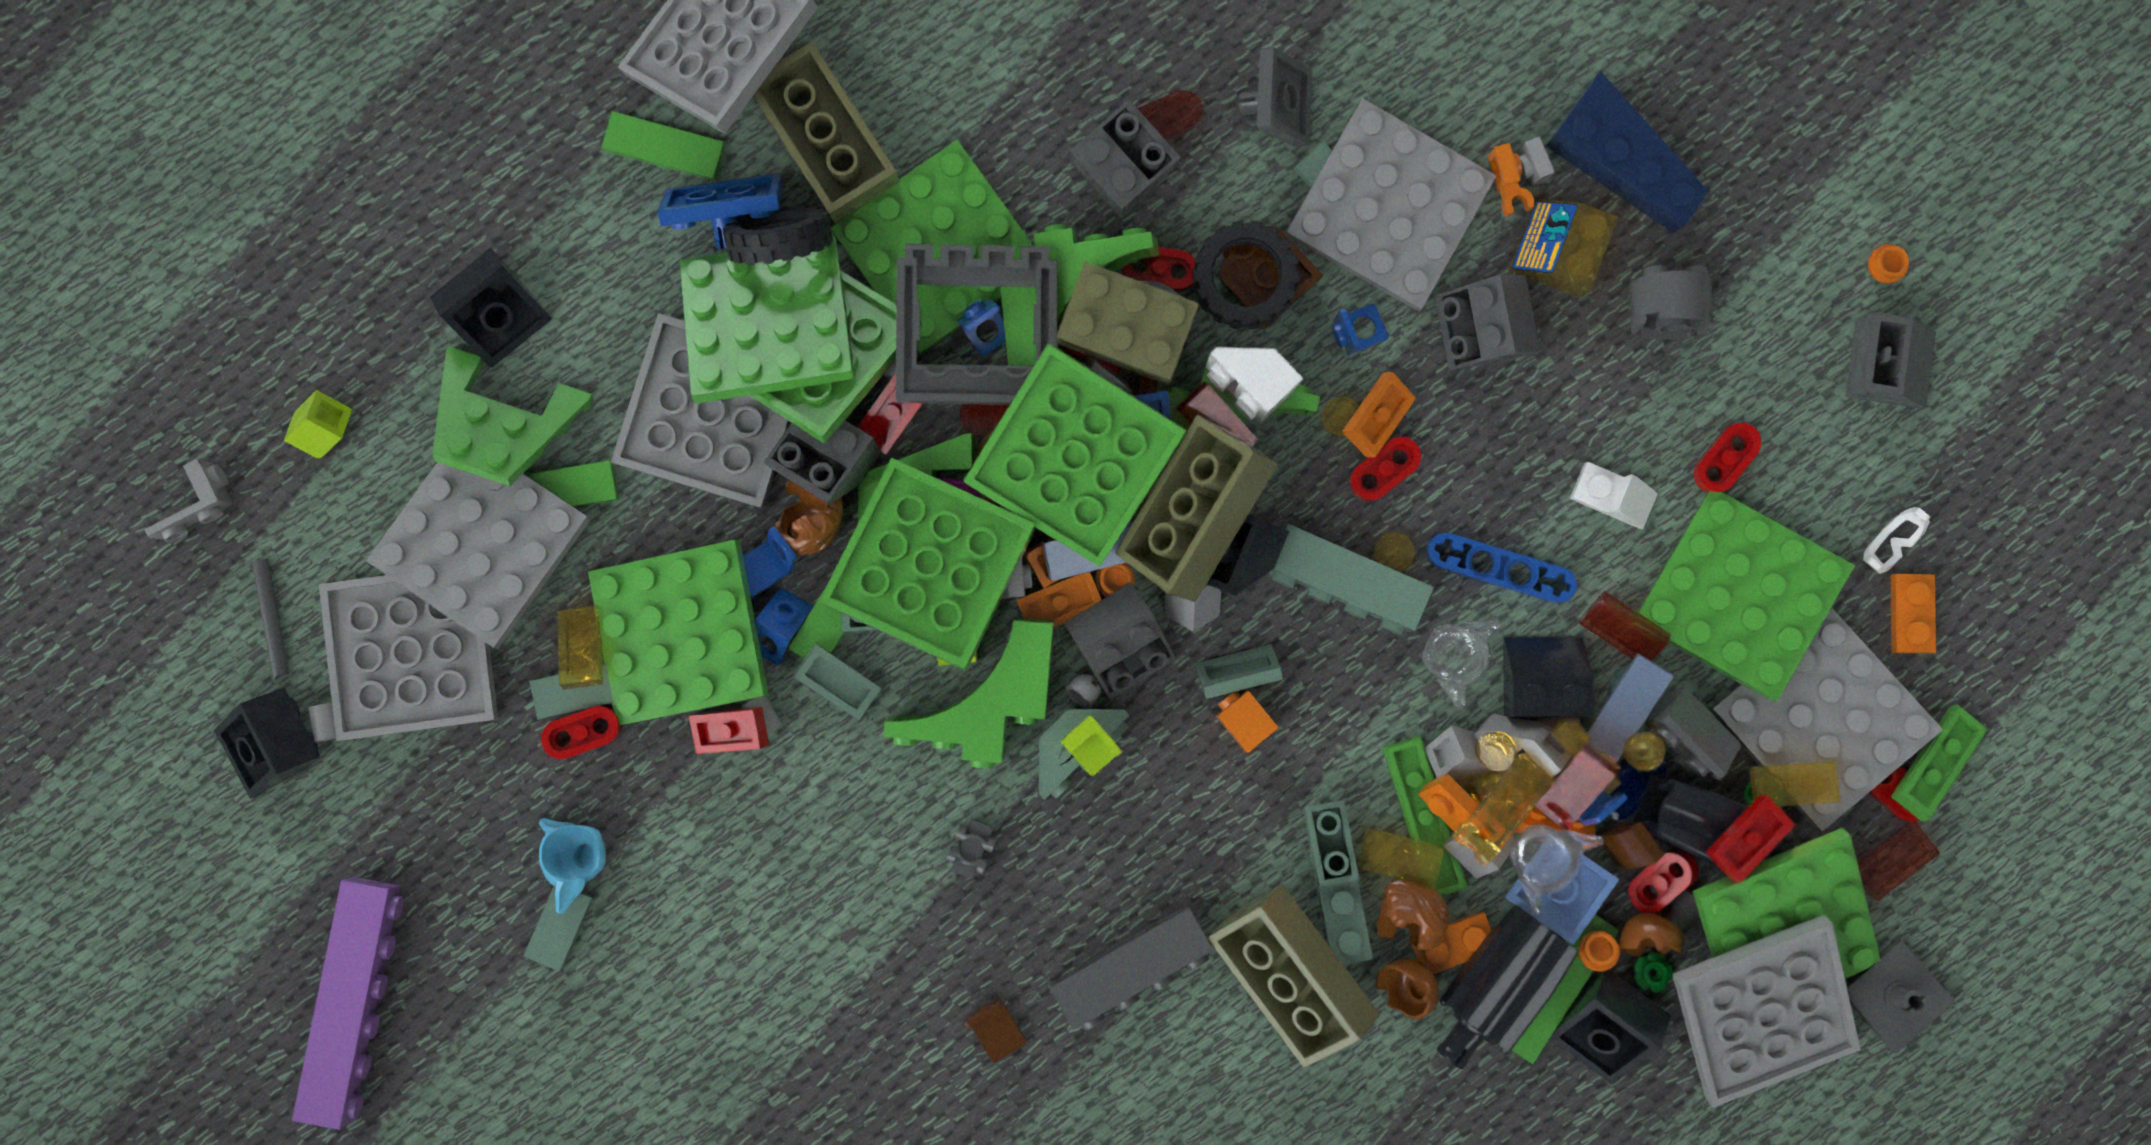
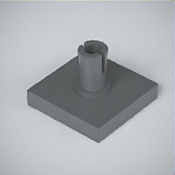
(1281, 97)
(1898, 996)

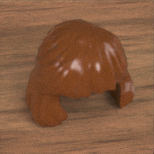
(810, 522)
(1413, 908)

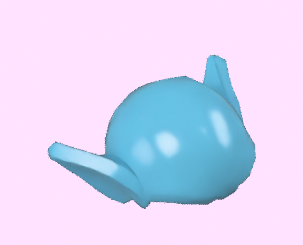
(570, 858)

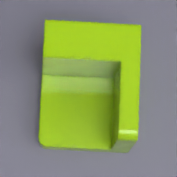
(318, 424)
(1091, 745)

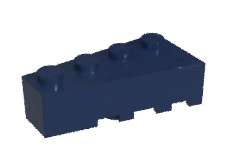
(1627, 156)

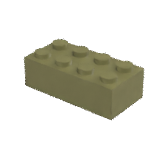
(824, 133)
(1196, 509)
(1293, 976)

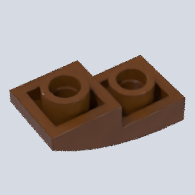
(1630, 845)

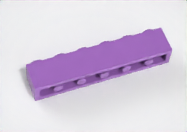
(347, 1003)

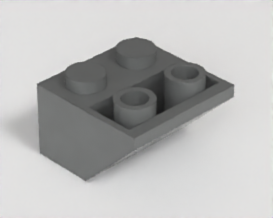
(1124, 159)
(1487, 322)
(1891, 360)
(826, 468)
(1120, 640)
(1693, 735)

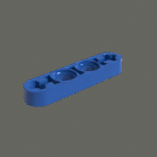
(1501, 564)

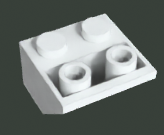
(1254, 377)

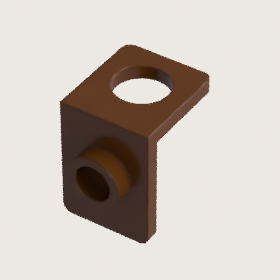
(995, 1029)

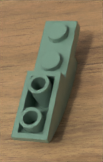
(1337, 881)

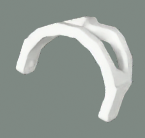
(1915, 516)

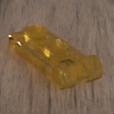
(1504, 808)

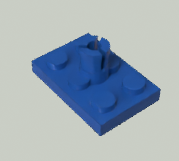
(721, 202)

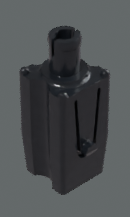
(1689, 816)
(1504, 985)

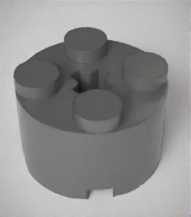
(1671, 302)

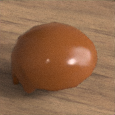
(1650, 930)
(1409, 987)

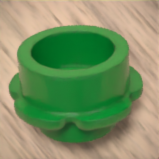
(1642, 972)

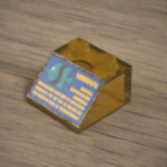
(1563, 245)

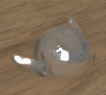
(1459, 655)
(1548, 860)

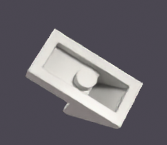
(1614, 495)

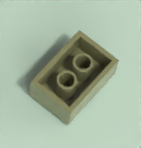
(1126, 323)

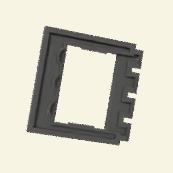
(957, 268)

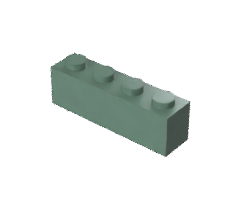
(1352, 580)

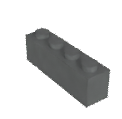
(1131, 967)

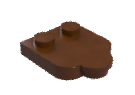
(1253, 275)

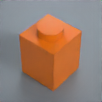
(1245, 720)

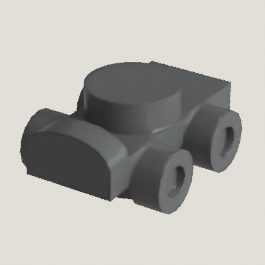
(975, 839)

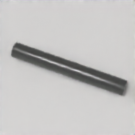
(270, 617)

